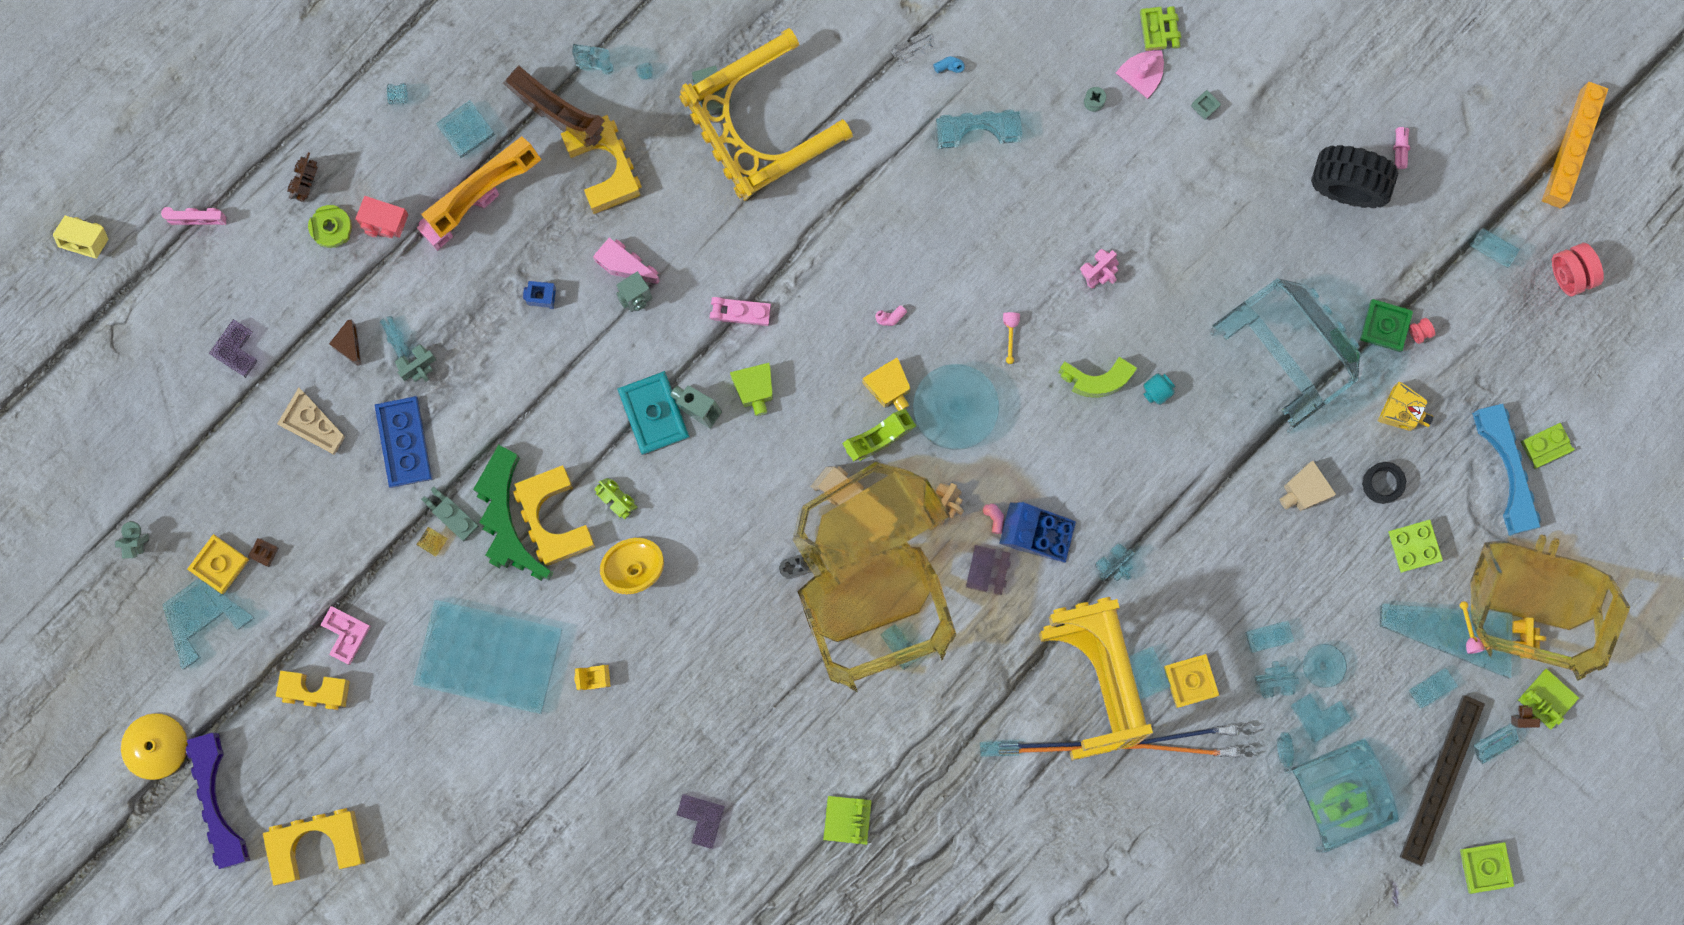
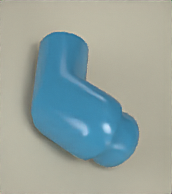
(950, 63)

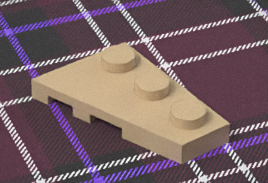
(310, 423)

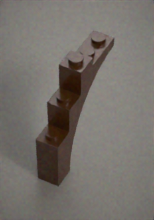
(565, 116)

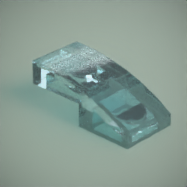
(1433, 688)

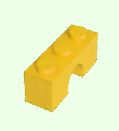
(293, 687)

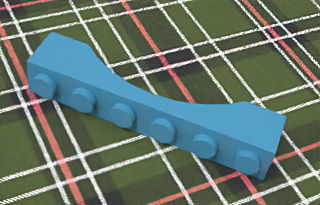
(1494, 426)

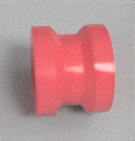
(1422, 330)

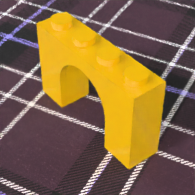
(622, 184)
(532, 495)
(282, 843)

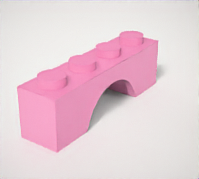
(437, 242)

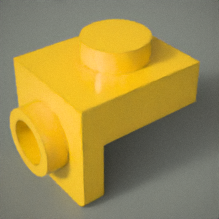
(592, 677)

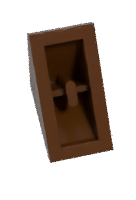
(347, 342)

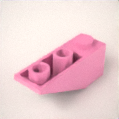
(620, 263)

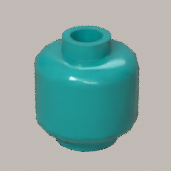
(1158, 389)

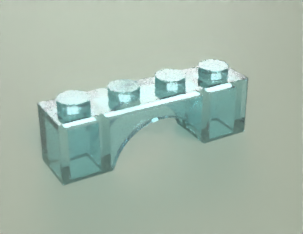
(1004, 126)

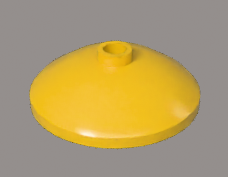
(628, 558)
(167, 751)

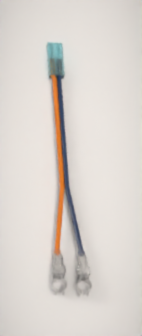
(1011, 748)

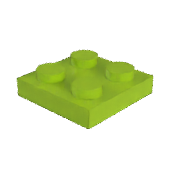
(1486, 867)

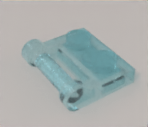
(586, 58)

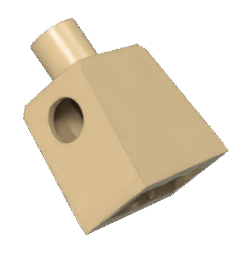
(1307, 488)

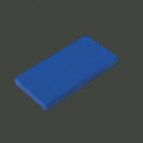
(403, 442)

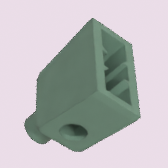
(697, 405)

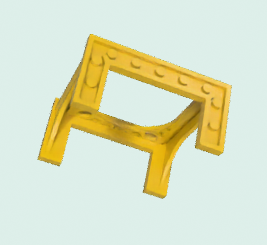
(1099, 636)

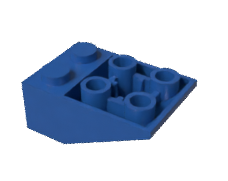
(1037, 531)

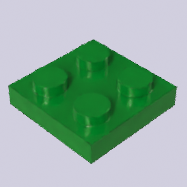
(1386, 325)

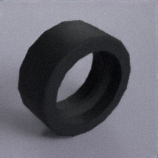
(1398, 474)

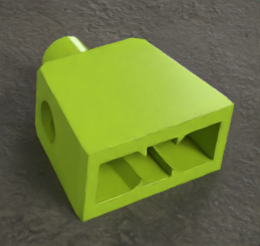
(754, 387)

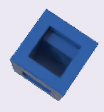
(534, 288)

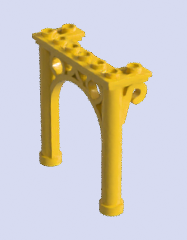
(731, 75)

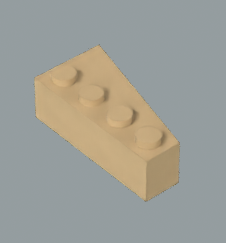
(831, 477)

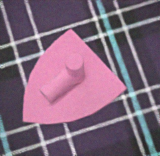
(1143, 71)

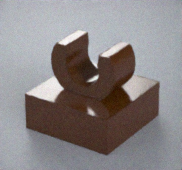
(263, 552)
(1525, 718)

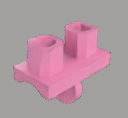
(1103, 271)

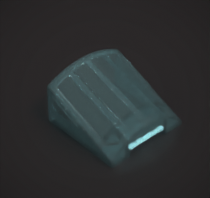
(1346, 794)

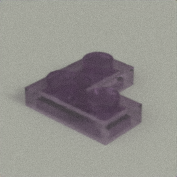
(229, 349)
(707, 816)

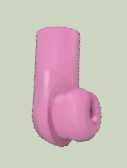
(890, 319)
(996, 515)

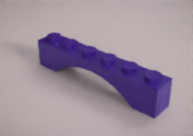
(206, 756)

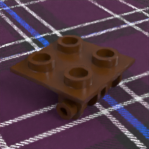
(301, 168)

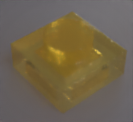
(431, 541)

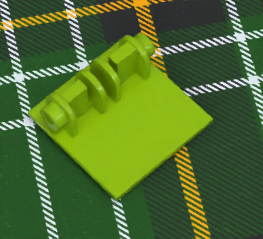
(1415, 546)
(1548, 699)
(847, 820)

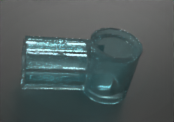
(896, 641)

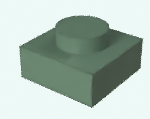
(1205, 104)

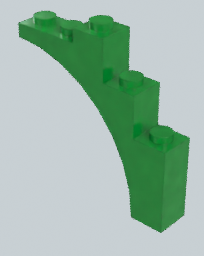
(495, 486)

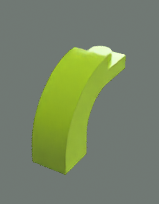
(1098, 385)
(880, 436)

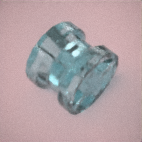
(397, 93)

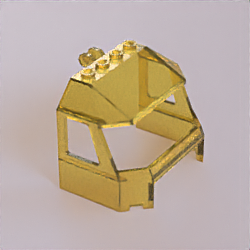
(868, 524)
(1553, 593)
(872, 600)

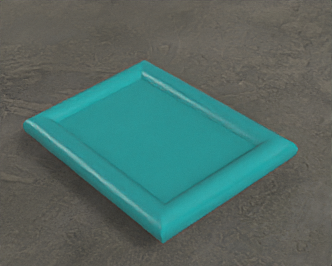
(653, 413)

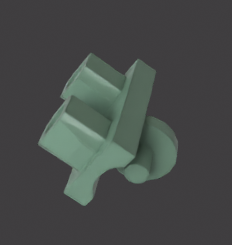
(414, 369)
(131, 542)

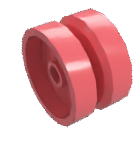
(1577, 269)

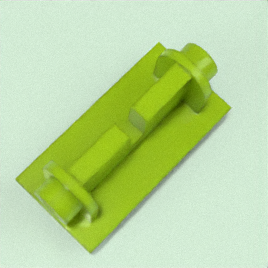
(608, 491)

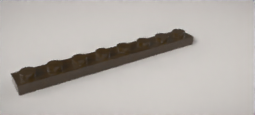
(1442, 780)

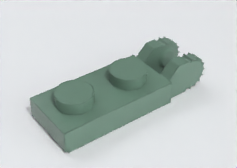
(451, 515)

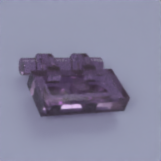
(981, 567)

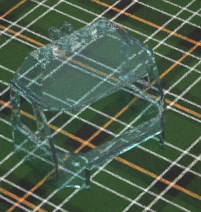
(1320, 317)

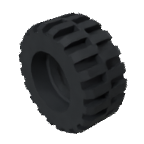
(1354, 176)

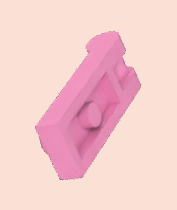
(194, 217)
(740, 311)

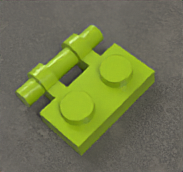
(1153, 28)

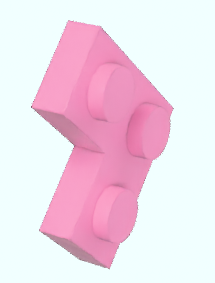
(350, 632)

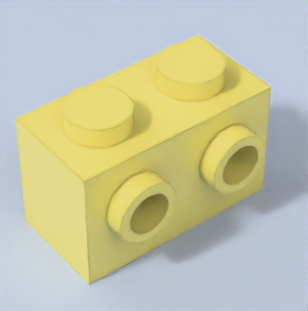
(80, 236)

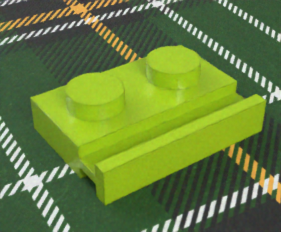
(1547, 445)

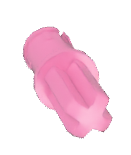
(1401, 147)

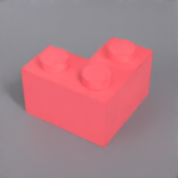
(381, 218)

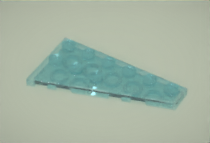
(1448, 632)

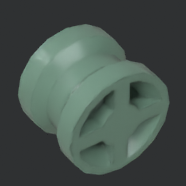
(1092, 103)

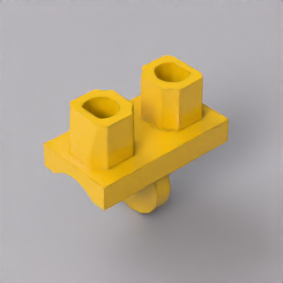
(1528, 634)

